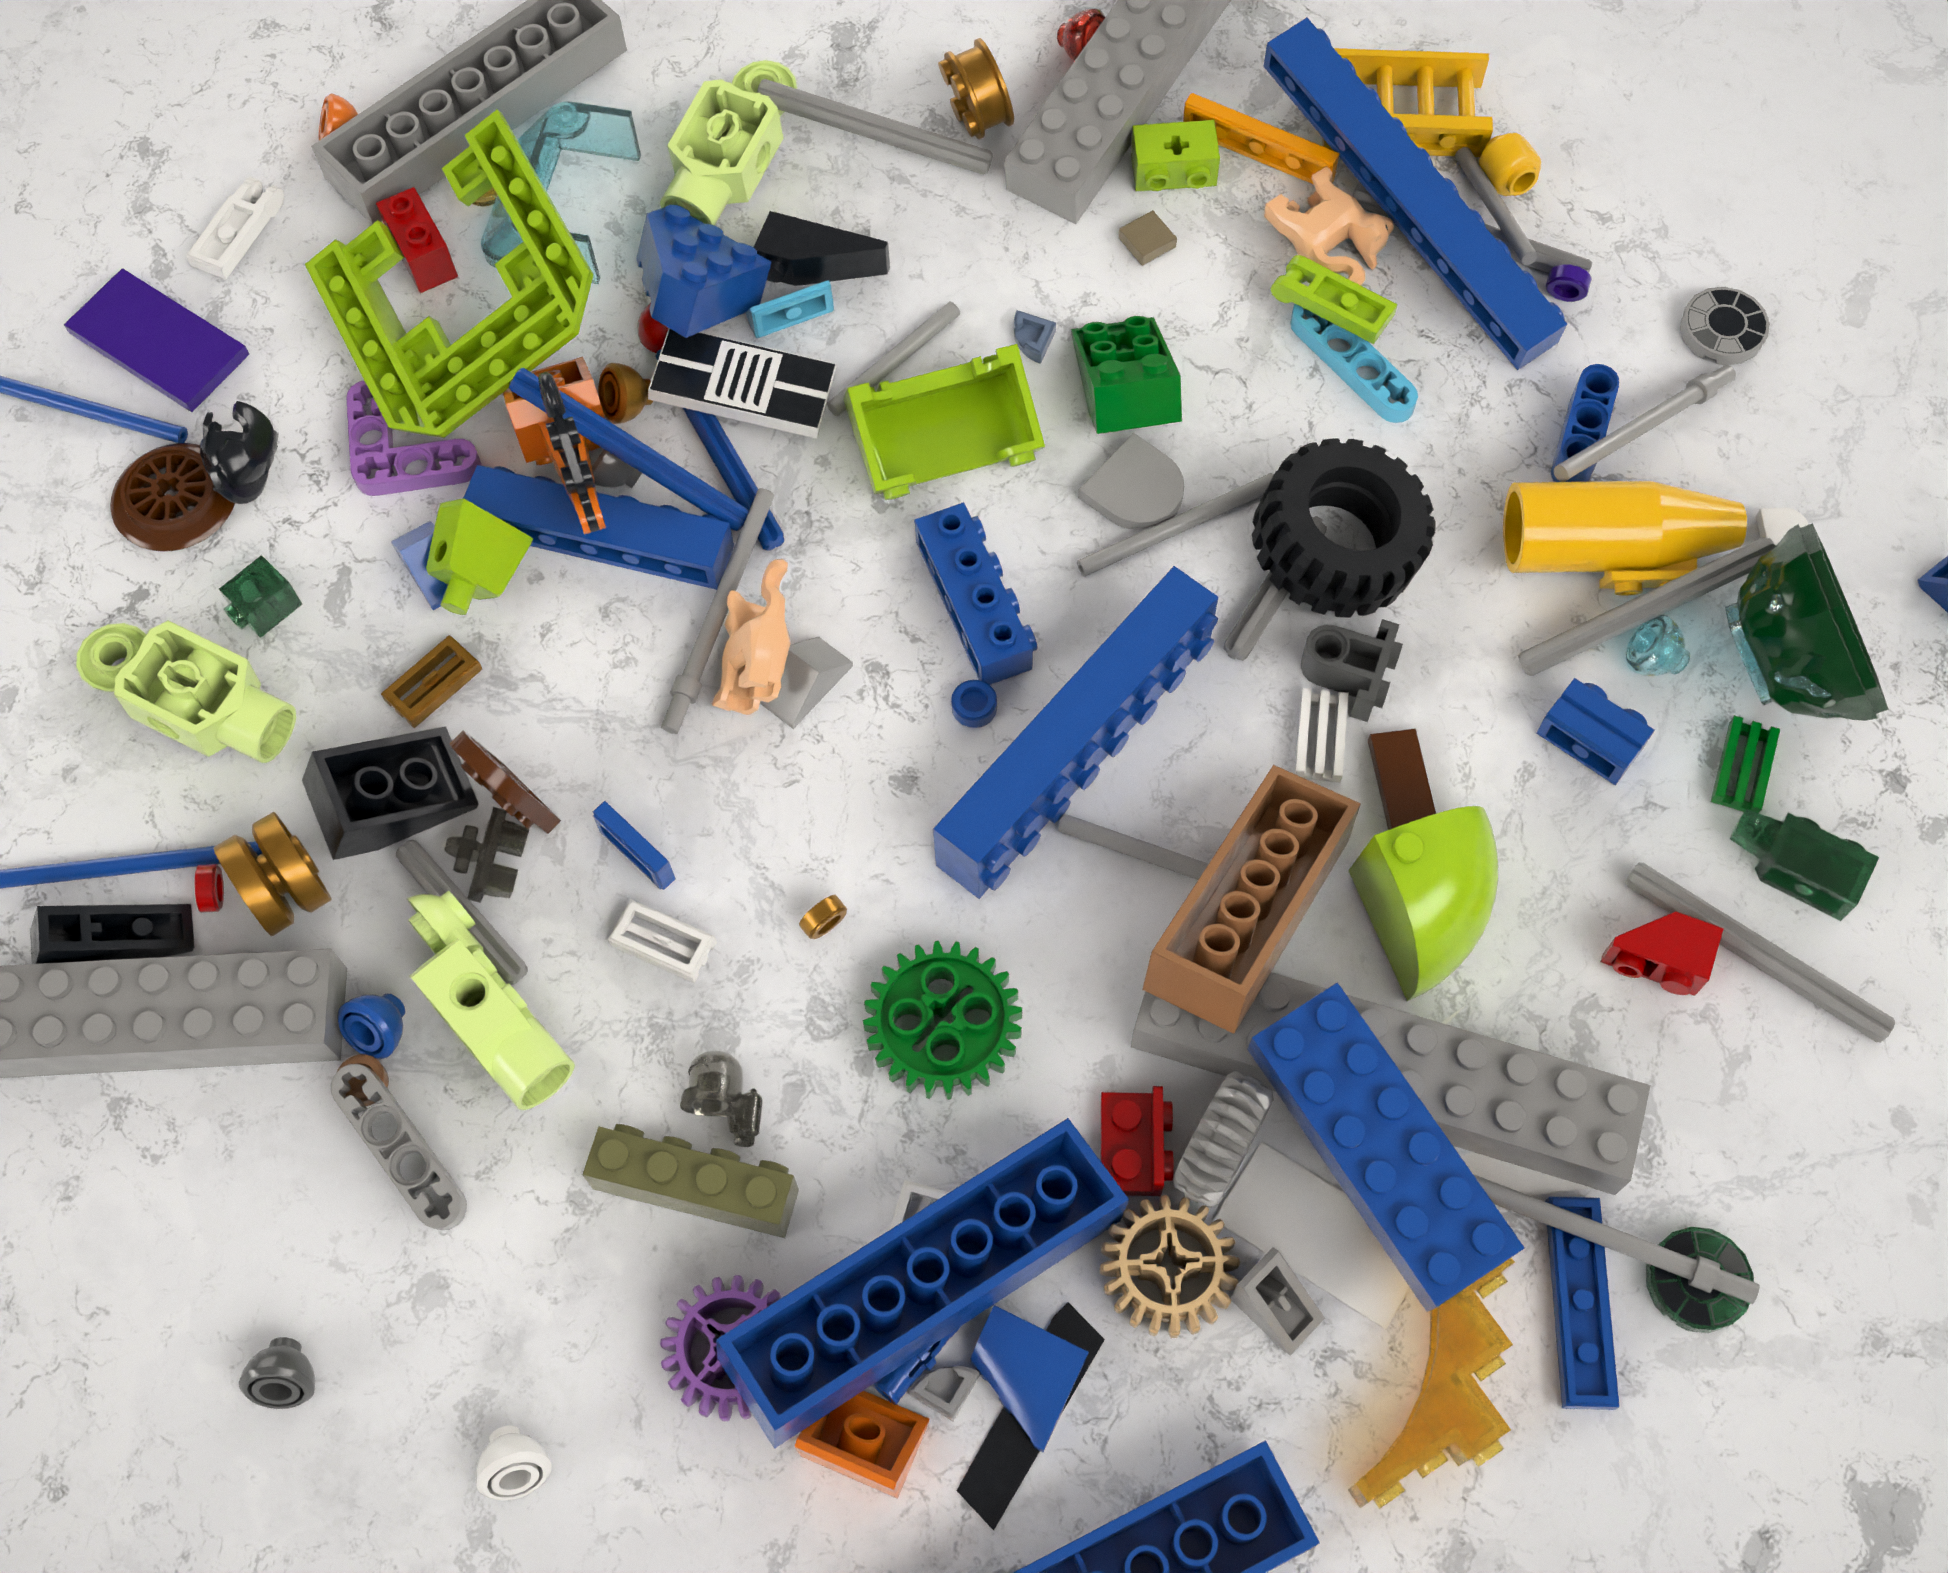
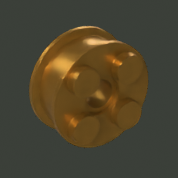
(978, 89)

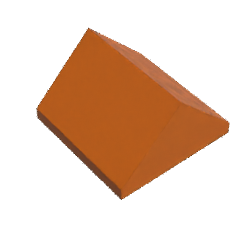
(866, 1441)

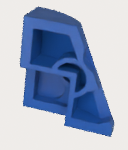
(1028, 1371)

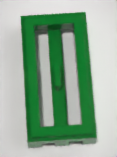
(1754, 734)

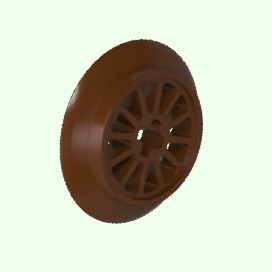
(139, 510)

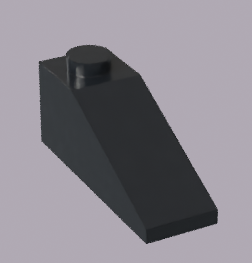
(814, 253)
(110, 932)

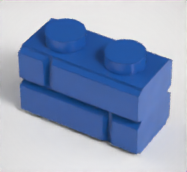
(1595, 730)

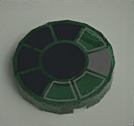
(1688, 1305)

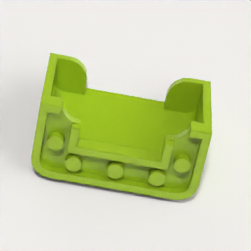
(945, 422)

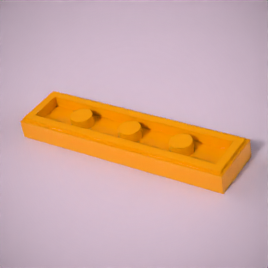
(1261, 140)

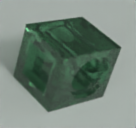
(257, 581)

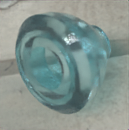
(1657, 648)

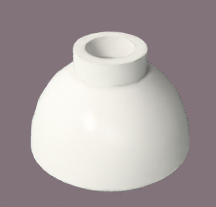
(511, 1465)

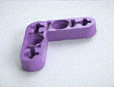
(383, 455)

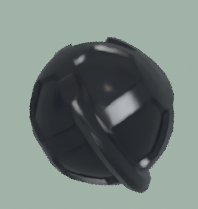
(239, 460)

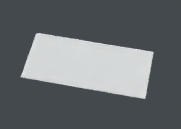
(1315, 1232)

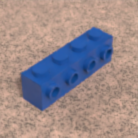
(974, 594)

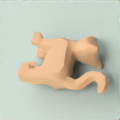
(1329, 222)
(756, 646)

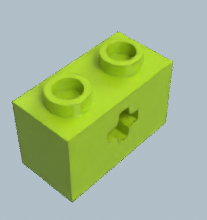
(1175, 155)

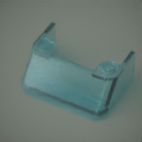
(569, 128)

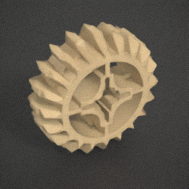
(1193, 1263)

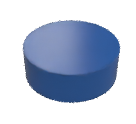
(974, 703)

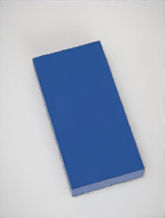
(633, 846)

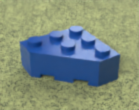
(696, 272)

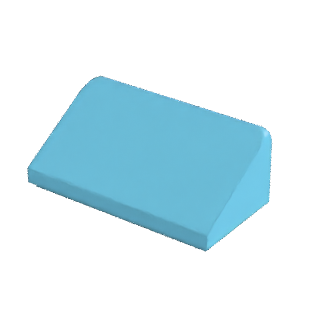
(791, 309)

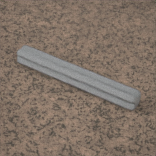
(1258, 614)
(436, 882)

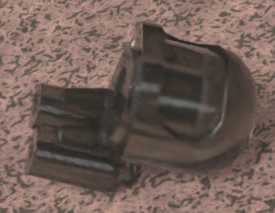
(717, 1091)

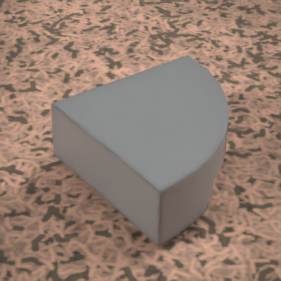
(945, 1389)

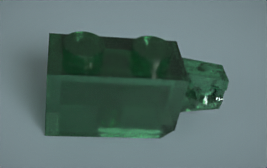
(1806, 861)

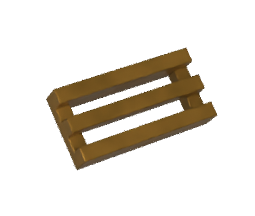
(435, 687)

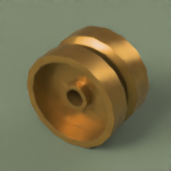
(267, 877)

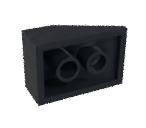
(386, 790)

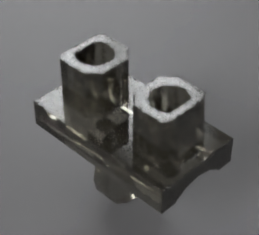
(499, 836)

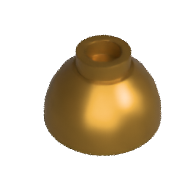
(622, 392)

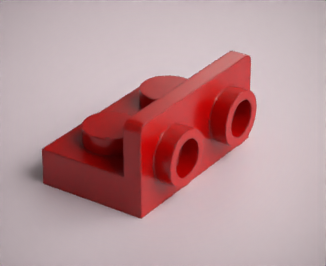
(1135, 1140)

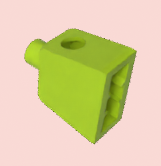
(473, 554)

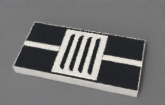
(743, 382)

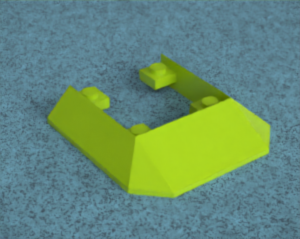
(418, 375)

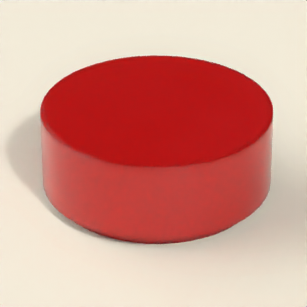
(209, 888)

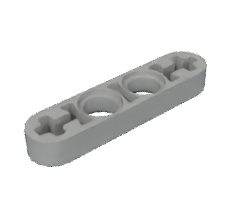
(403, 1142)

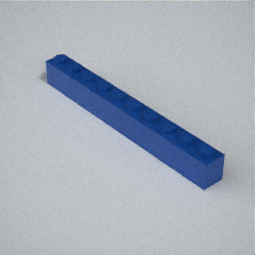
(1414, 194)

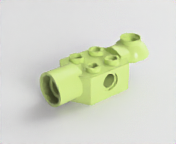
(725, 142)
(187, 689)
(482, 1007)

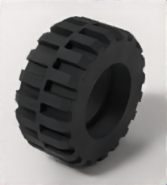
(1371, 489)

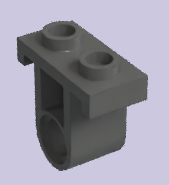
(1356, 665)

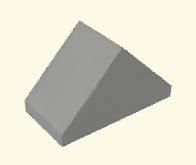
(808, 676)
(1277, 1302)

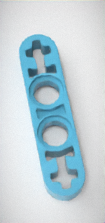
(1347, 362)

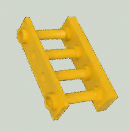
(1435, 133)

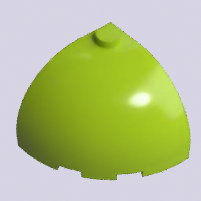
(1429, 893)

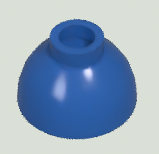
(372, 1024)

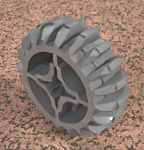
(1223, 1138)

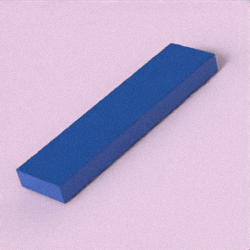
(1582, 1313)

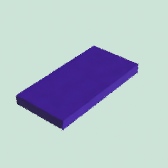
(157, 339)

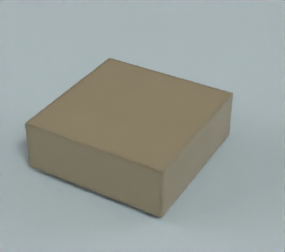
(1147, 237)

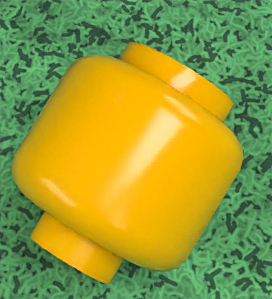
(1510, 164)

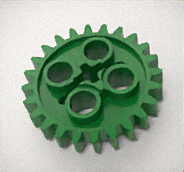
(909, 994)

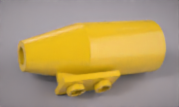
(1627, 529)

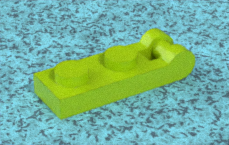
(1334, 298)

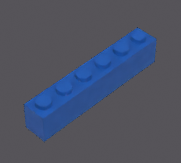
(635, 536)

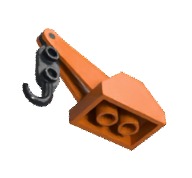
(548, 434)

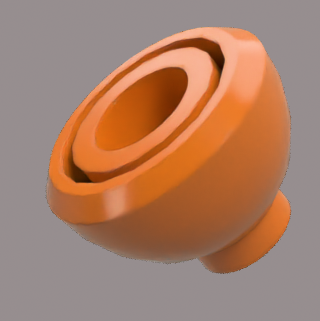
(334, 114)

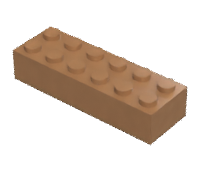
(1250, 899)

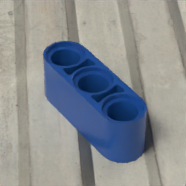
(1589, 408)

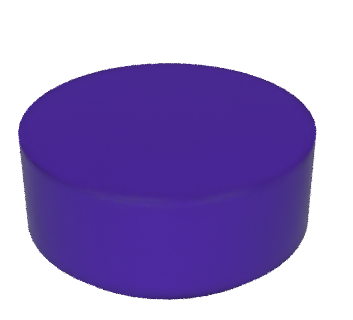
(1568, 283)

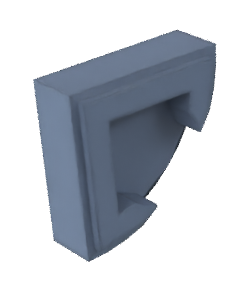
(1033, 335)

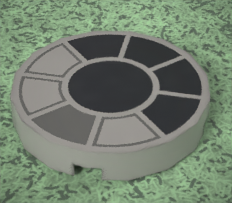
(1724, 325)

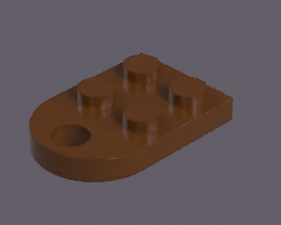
(503, 784)

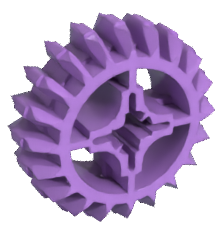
(698, 1319)

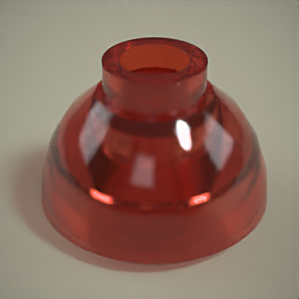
(1079, 30)

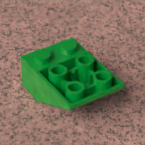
(1127, 375)

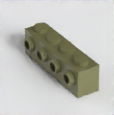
(692, 1181)

